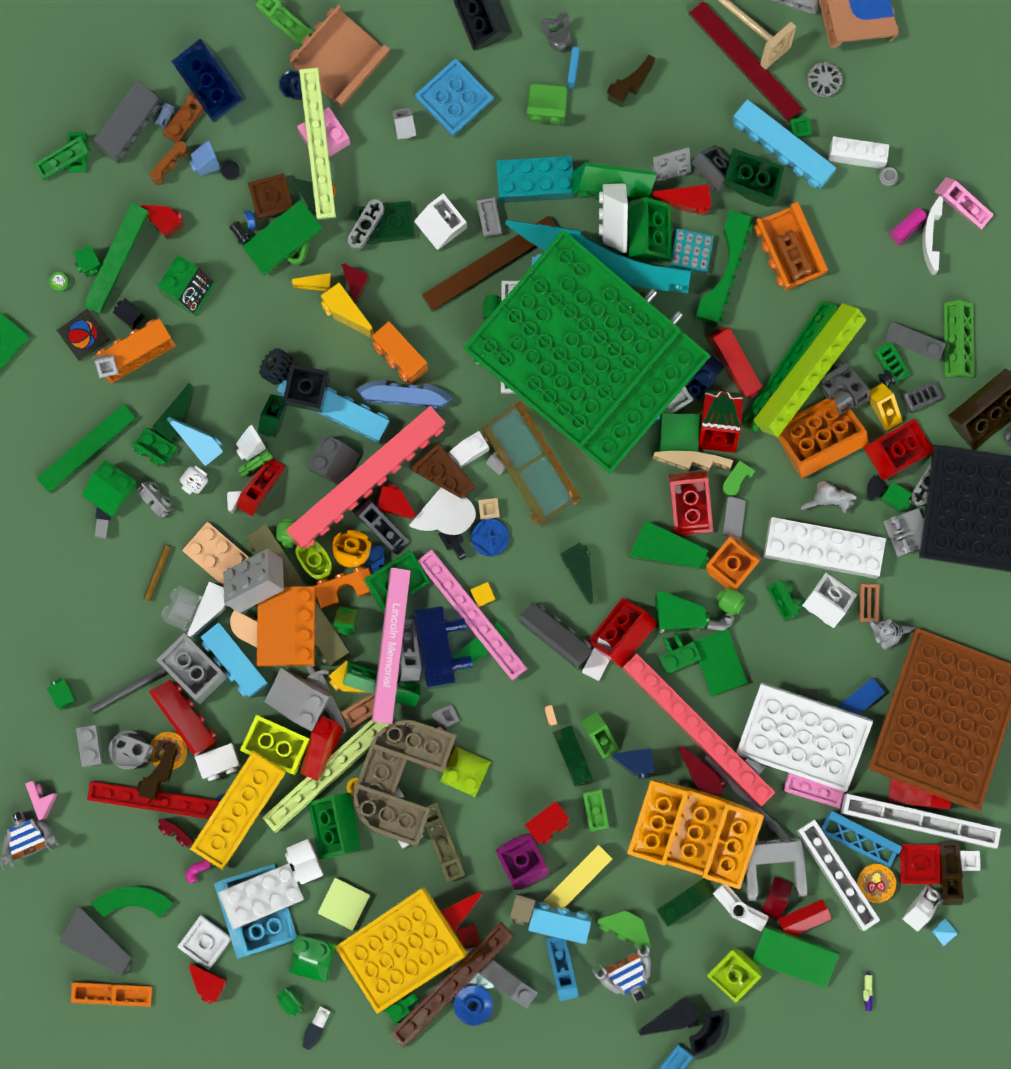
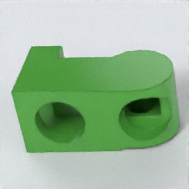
(732, 483)

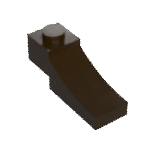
(619, 91)
(150, 785)
(951, 873)

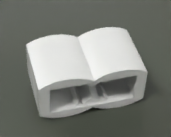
(304, 862)

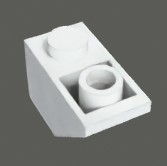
(922, 908)

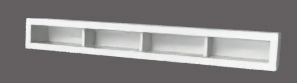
(920, 821)

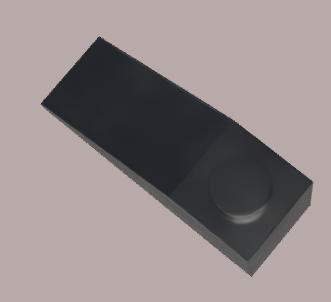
(380, 526)
(675, 1017)

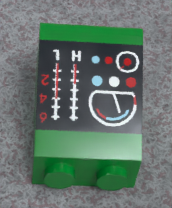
(186, 285)

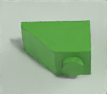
(600, 735)

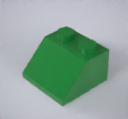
(109, 488)

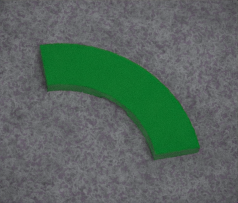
(132, 896)

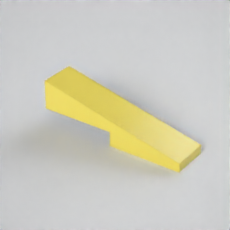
(578, 878)

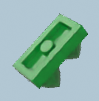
(786, 605)

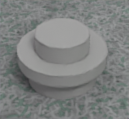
(888, 176)

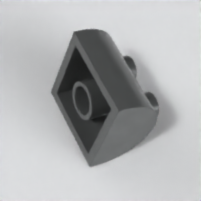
(712, 166)

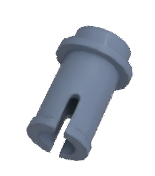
(165, 115)

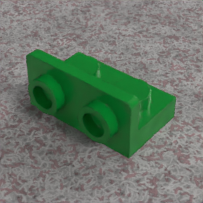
(154, 447)

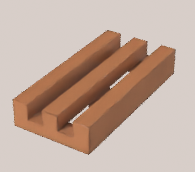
(861, 602)

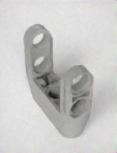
(774, 852)

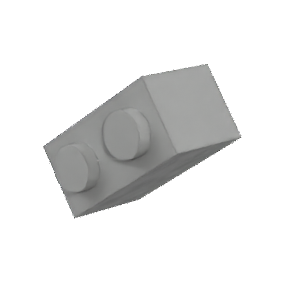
(90, 746)

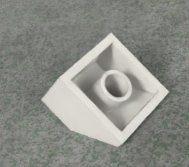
(829, 600)

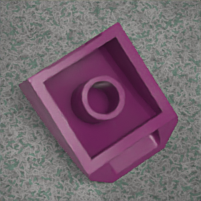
(522, 861)

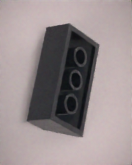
(483, 21)

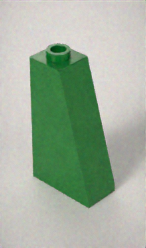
(664, 547)

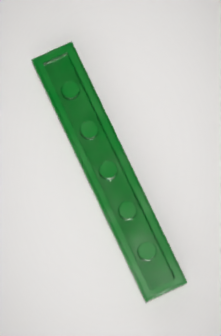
(116, 258)
(86, 448)

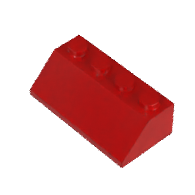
(183, 717)

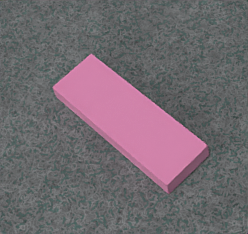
(813, 790)

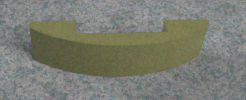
(443, 844)

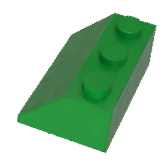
(649, 229)
(335, 825)

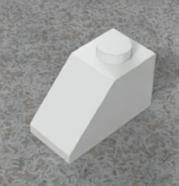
(469, 449)

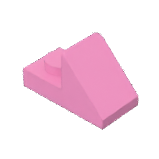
(41, 805)

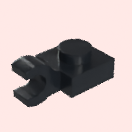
(453, 542)

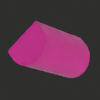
(908, 226)

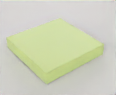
(343, 904)

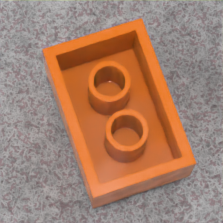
(399, 353)

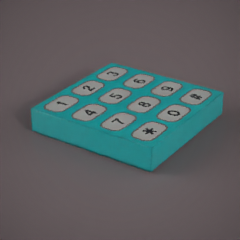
(691, 250)

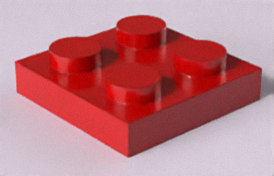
(919, 864)

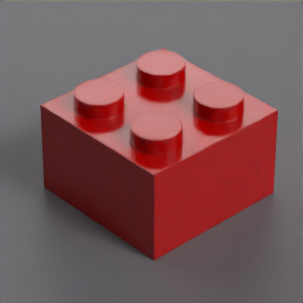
(547, 822)

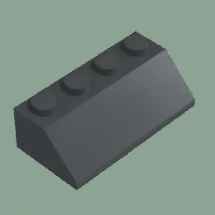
(127, 122)
(554, 635)

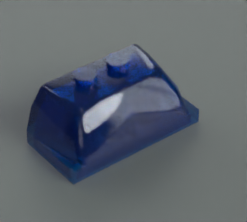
(209, 79)

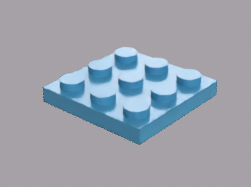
(454, 97)

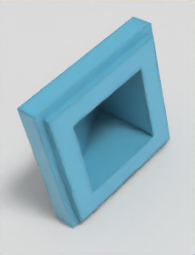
(944, 932)

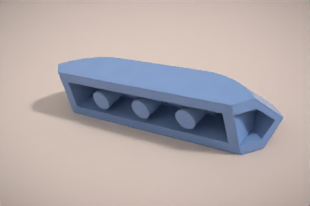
(378, 392)

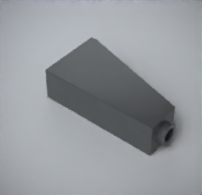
(93, 941)

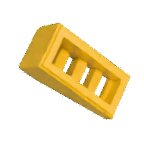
(317, 282)

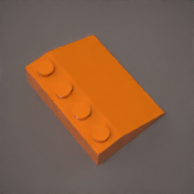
(821, 437)
(287, 628)

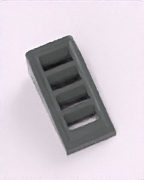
(908, 402)

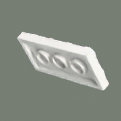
(260, 896)

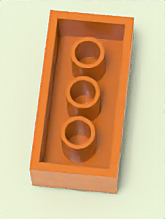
(138, 348)

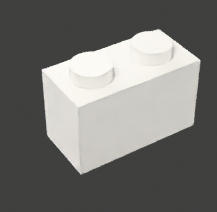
(217, 762)

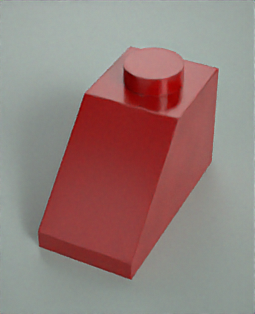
(164, 219)
(394, 502)
(207, 983)

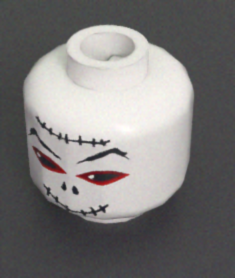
(193, 480)

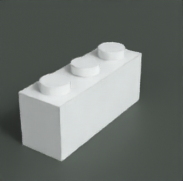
(858, 152)

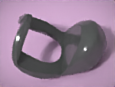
(561, 39)

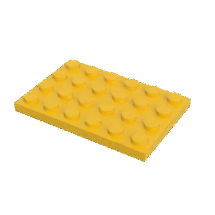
(401, 950)

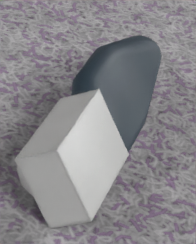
(101, 524)

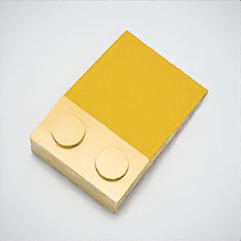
(342, 308)

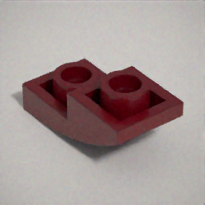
(170, 829)

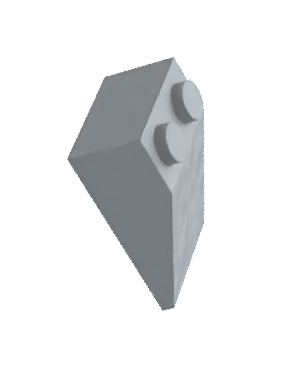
(191, 668)
(298, 699)

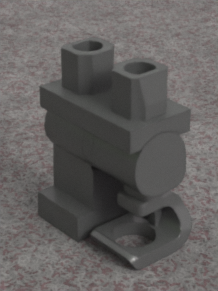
(844, 379)

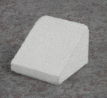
(232, 499)

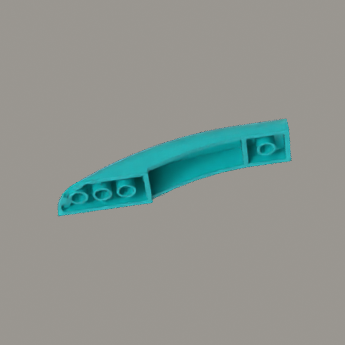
(628, 269)

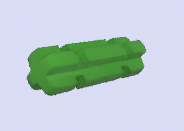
(255, 462)

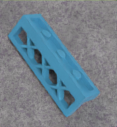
(865, 833)

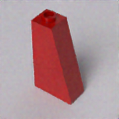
(735, 362)

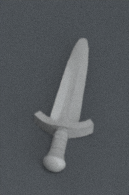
(332, 709)

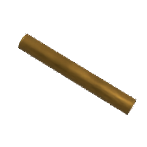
(157, 573)

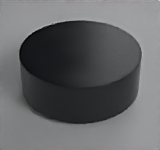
(230, 170)

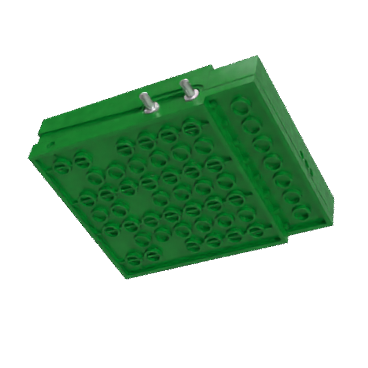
(586, 351)

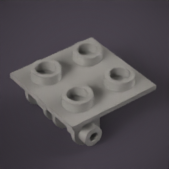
(671, 164)
(905, 531)

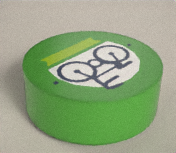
(58, 282)

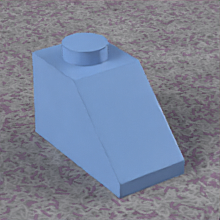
(204, 160)

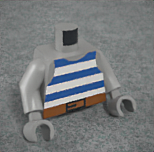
(25, 839)
(627, 974)

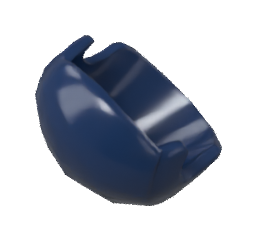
(291, 85)

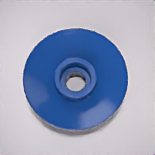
(466, 1013)

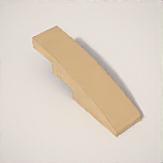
(685, 459)

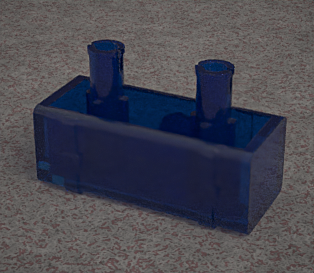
(435, 647)

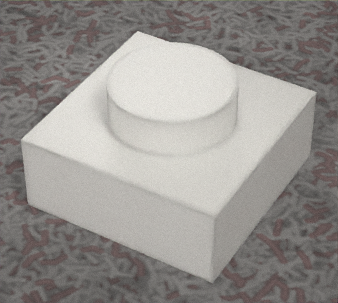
(970, 860)

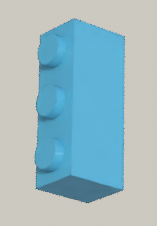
(560, 922)

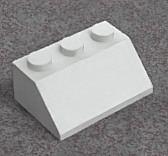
(614, 216)

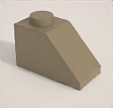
(522, 909)

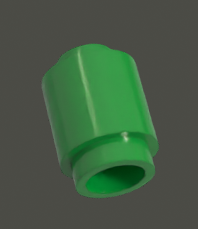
(489, 305)
(290, 1001)

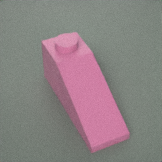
(963, 202)

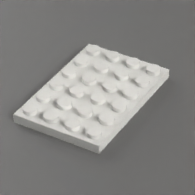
(804, 737)

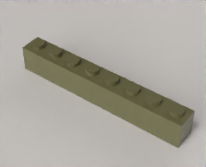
(327, 639)

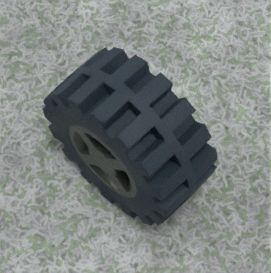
(276, 366)

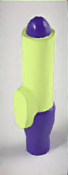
(868, 998)

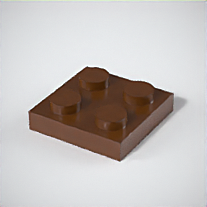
(270, 196)

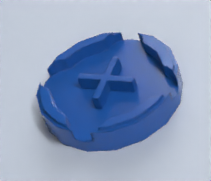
(490, 537)

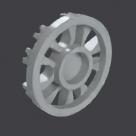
(824, 79)

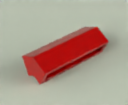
(805, 918)

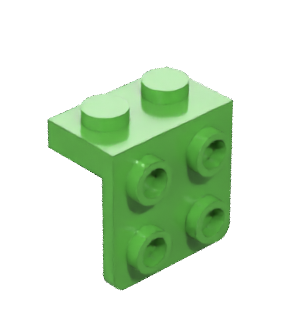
(547, 104)

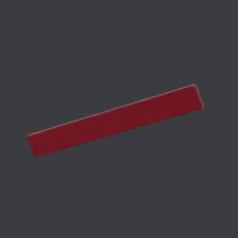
(745, 61)

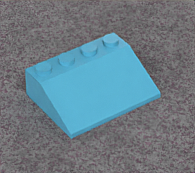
(262, 933)

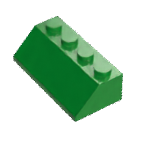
(590, 177)

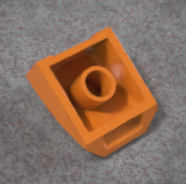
(732, 562)

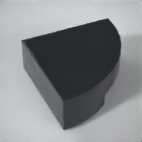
(874, 488)

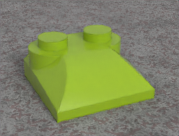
(465, 771)
(735, 974)

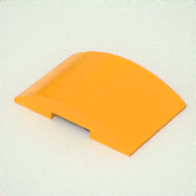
(695, 832)

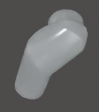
(722, 624)

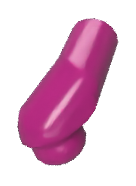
(196, 868)

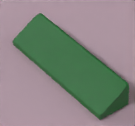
(365, 680)

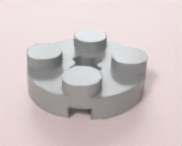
(120, 758)

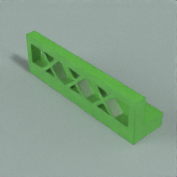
(956, 339)

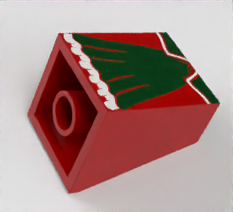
(720, 421)

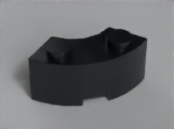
(711, 1034)

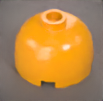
(351, 548)

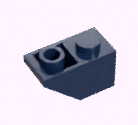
(704, 377)

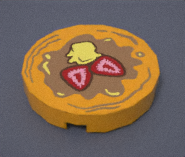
(160, 743)
(876, 883)

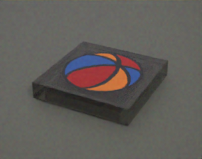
(83, 335)

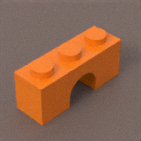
(328, 591)

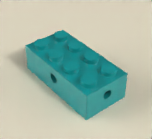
(534, 179)

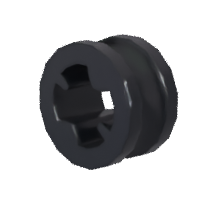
(886, 378)

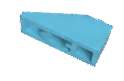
(200, 442)

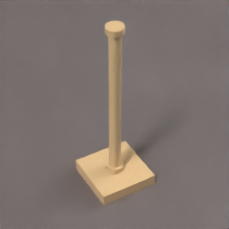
(776, 45)

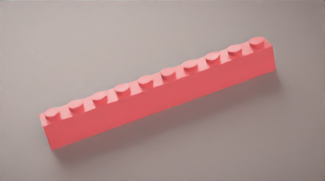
(365, 477)
(697, 729)

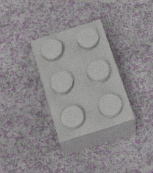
(253, 580)

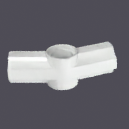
(730, 900)

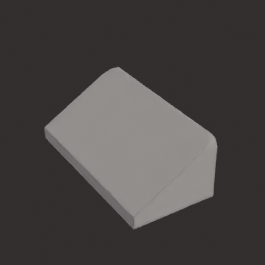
(733, 517)

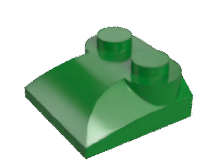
(312, 958)

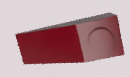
(702, 776)

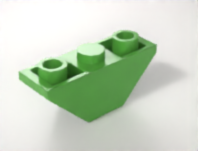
(627, 926)

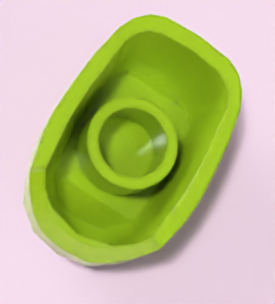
(315, 561)

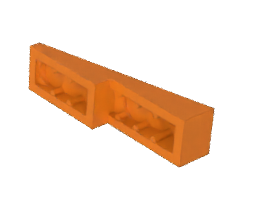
(110, 994)

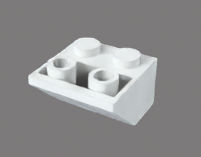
(441, 222)

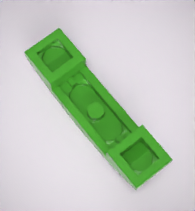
(284, 20)

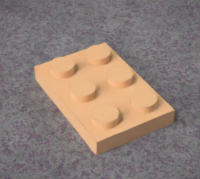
(214, 552)

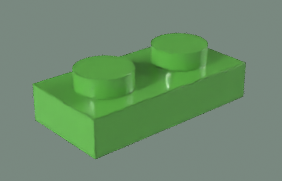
(596, 810)

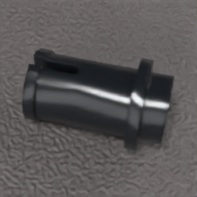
(240, 233)

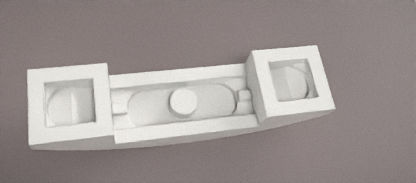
(931, 257)

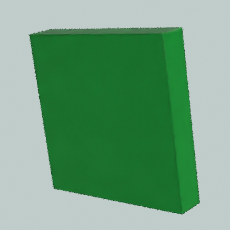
(679, 432)

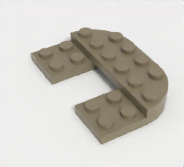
(382, 772)

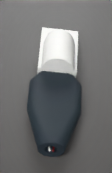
(315, 1028)

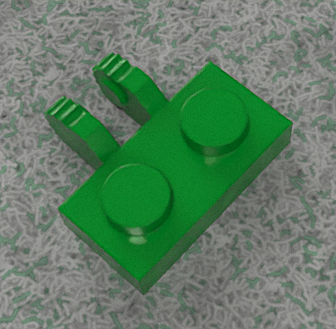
(680, 657)

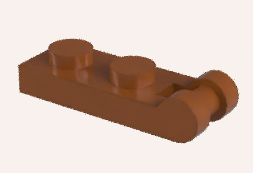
(183, 120)

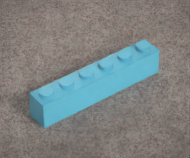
(783, 144)
(351, 415)

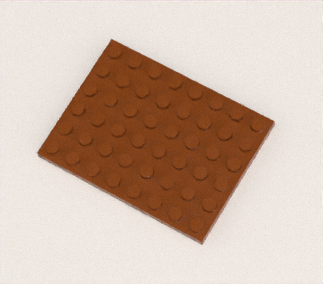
(945, 720)

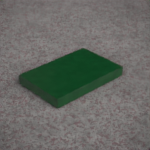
(393, 226)

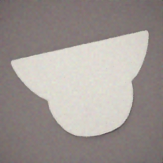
(446, 514)

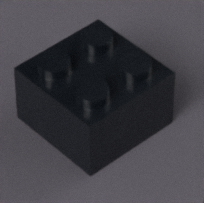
(306, 388)

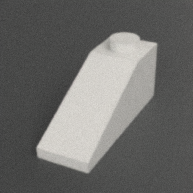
(249, 444)
(209, 609)

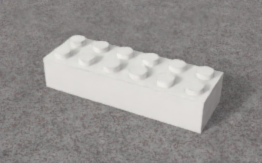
(824, 547)

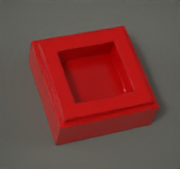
(468, 936)

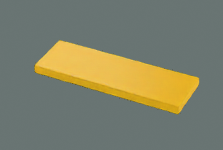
(238, 810)

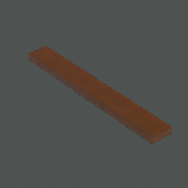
(480, 269)
(452, 984)

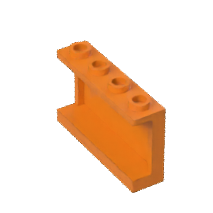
(778, 224)

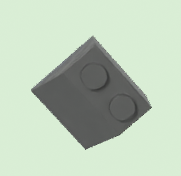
(333, 460)

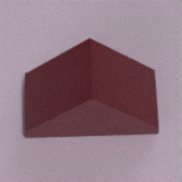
(356, 281)
(776, 898)

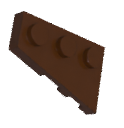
(444, 472)

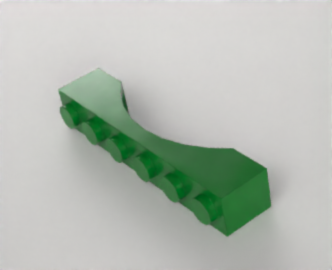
(711, 304)

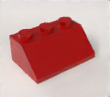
(624, 631)

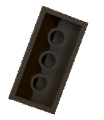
(984, 411)

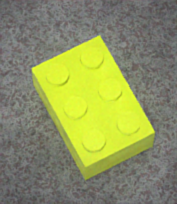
(276, 744)

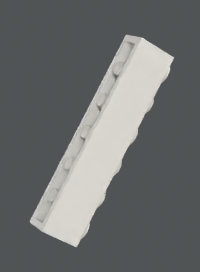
(837, 875)

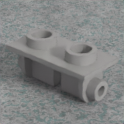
(162, 504)

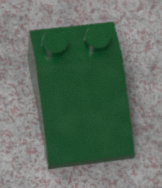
(753, 177)

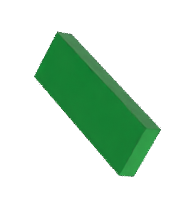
(62, 157)
(476, 648)

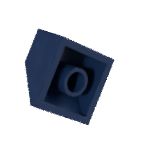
(636, 762)

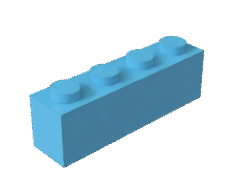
(234, 660)

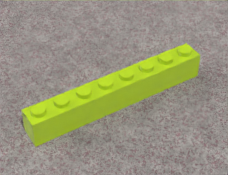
(810, 370)

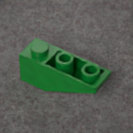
(346, 621)

